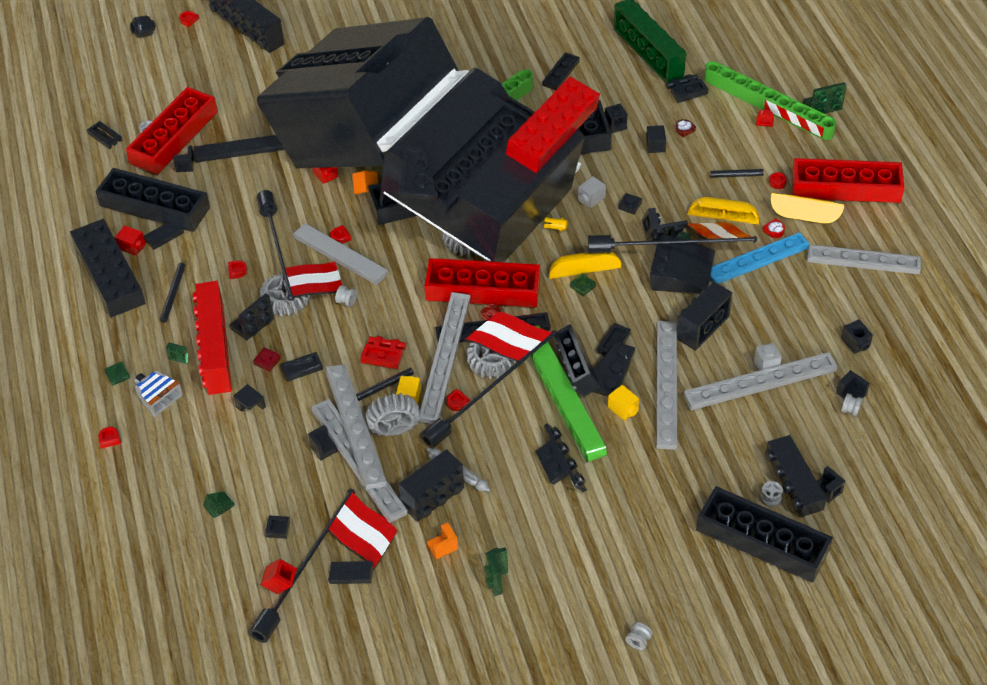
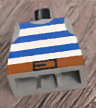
(157, 391)

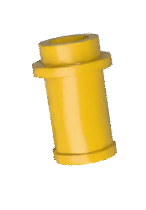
(559, 224)

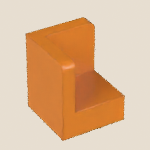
(364, 179)
(445, 543)

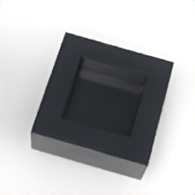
(630, 203)
(277, 527)

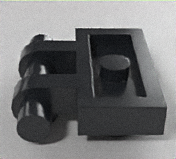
(687, 88)

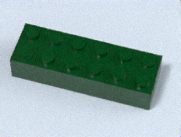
(649, 40)

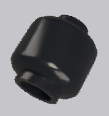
(142, 26)

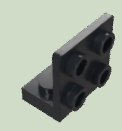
(652, 228)
(254, 318)

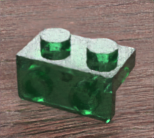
(495, 567)

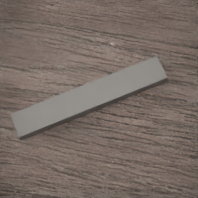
(341, 254)
(864, 259)

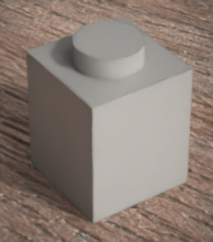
(591, 192)
(767, 356)

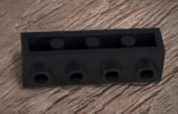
(577, 361)
(795, 476)

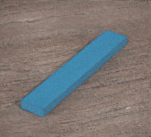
(758, 258)

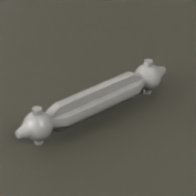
(469, 477)

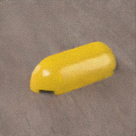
(806, 208)
(724, 210)
(583, 263)

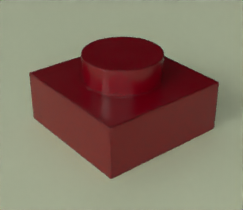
(267, 359)

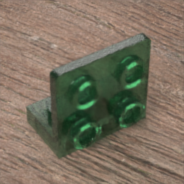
(827, 98)

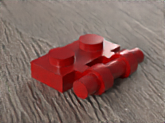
(383, 356)

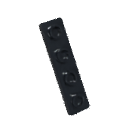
(557, 461)

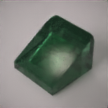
(217, 503)

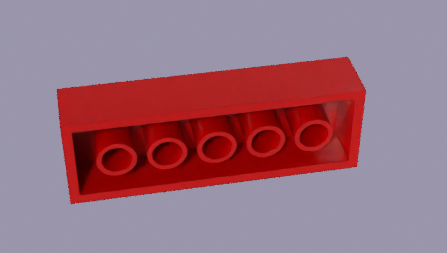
(552, 124)
(172, 130)
(848, 180)
(484, 281)
(212, 338)

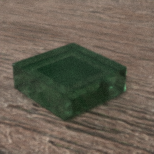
(582, 284)
(177, 353)
(117, 373)

